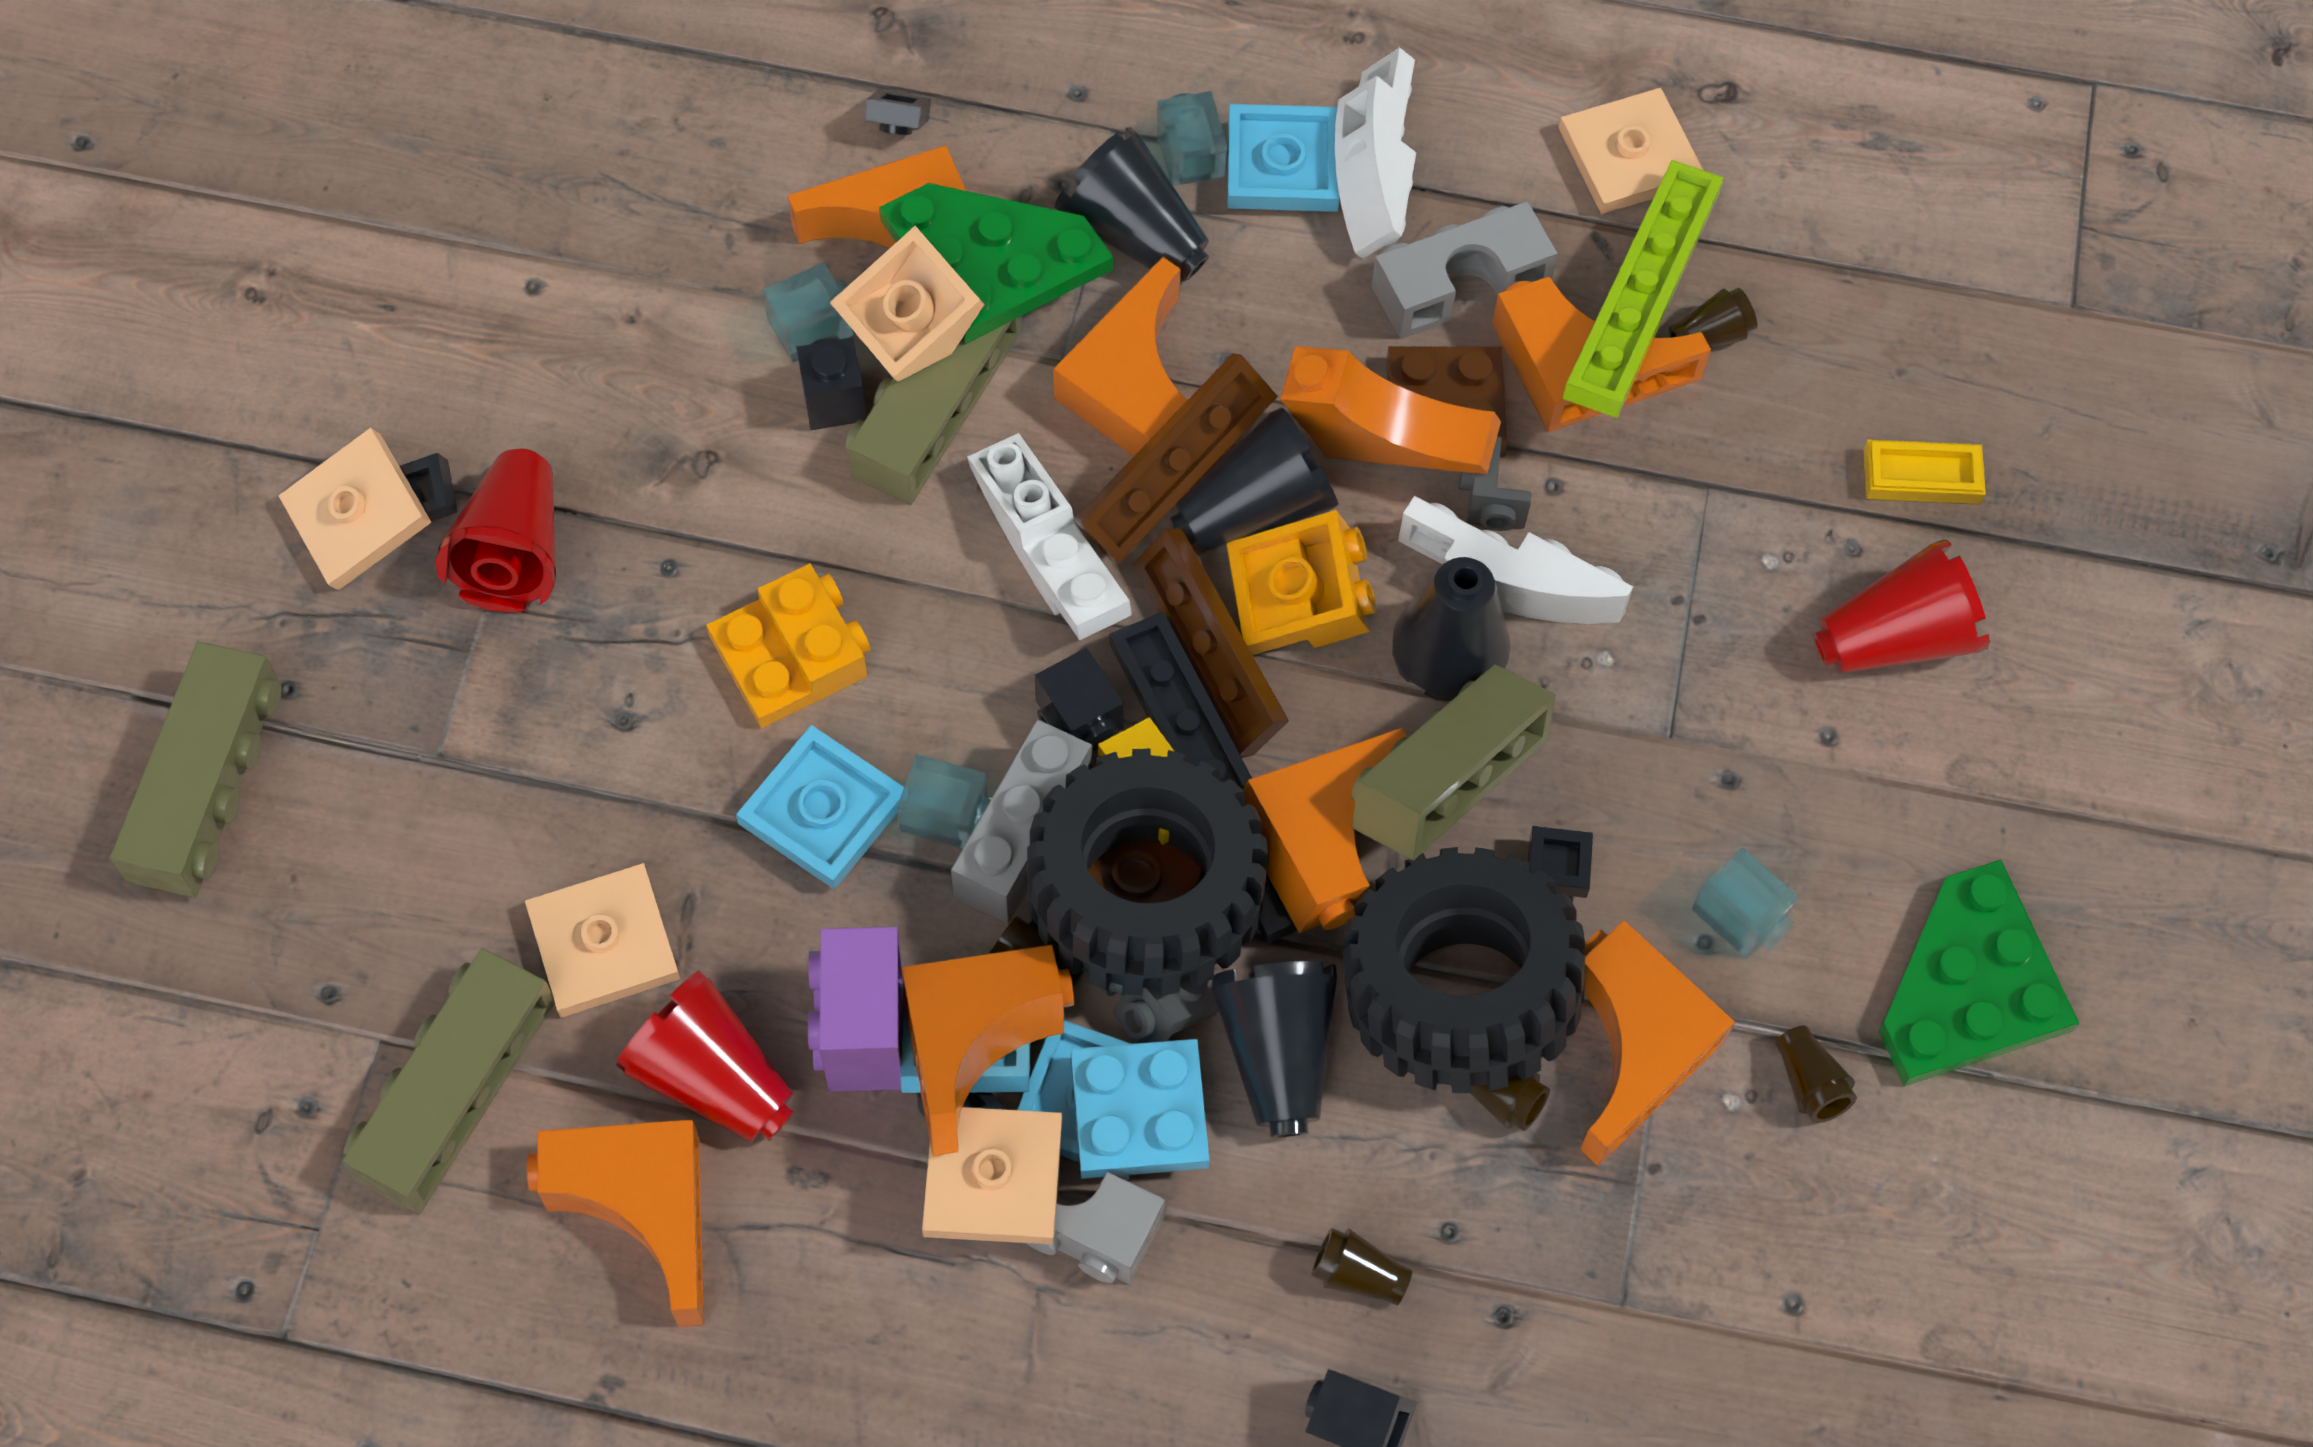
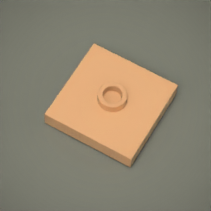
(1626, 148)
(354, 509)
(602, 940)
(999, 1180)

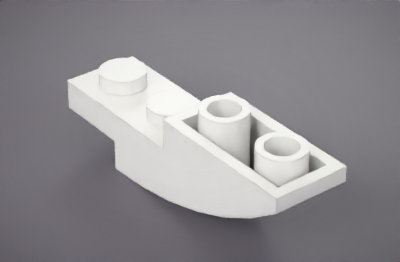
(1370, 158)
(1047, 539)
(1531, 582)

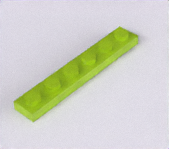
(1643, 289)

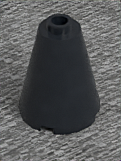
(1136, 206)
(1255, 487)
(1452, 630)
(1280, 1039)

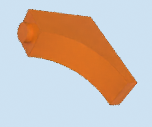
(852, 203)
(1547, 336)
(1115, 370)
(1374, 421)
(1310, 831)
(971, 1016)
(1655, 1029)
(639, 1181)

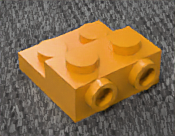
(1301, 584)
(790, 645)

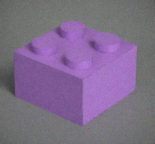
(857, 1008)

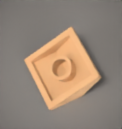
(909, 306)

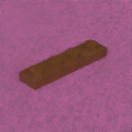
(1175, 458)
(1211, 641)

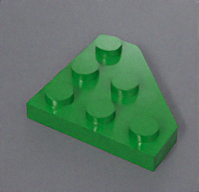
(1001, 248)
(1973, 981)

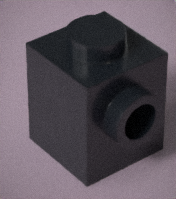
(831, 383)
(1079, 699)
(1357, 1412)

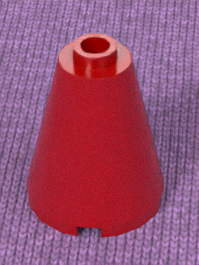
(504, 536)
(1906, 616)
(708, 1062)

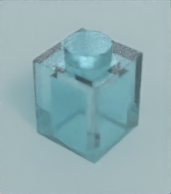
(1191, 138)
(802, 309)
(942, 801)
(1746, 904)

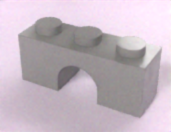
(1499, 248)
(993, 863)
(1108, 1230)

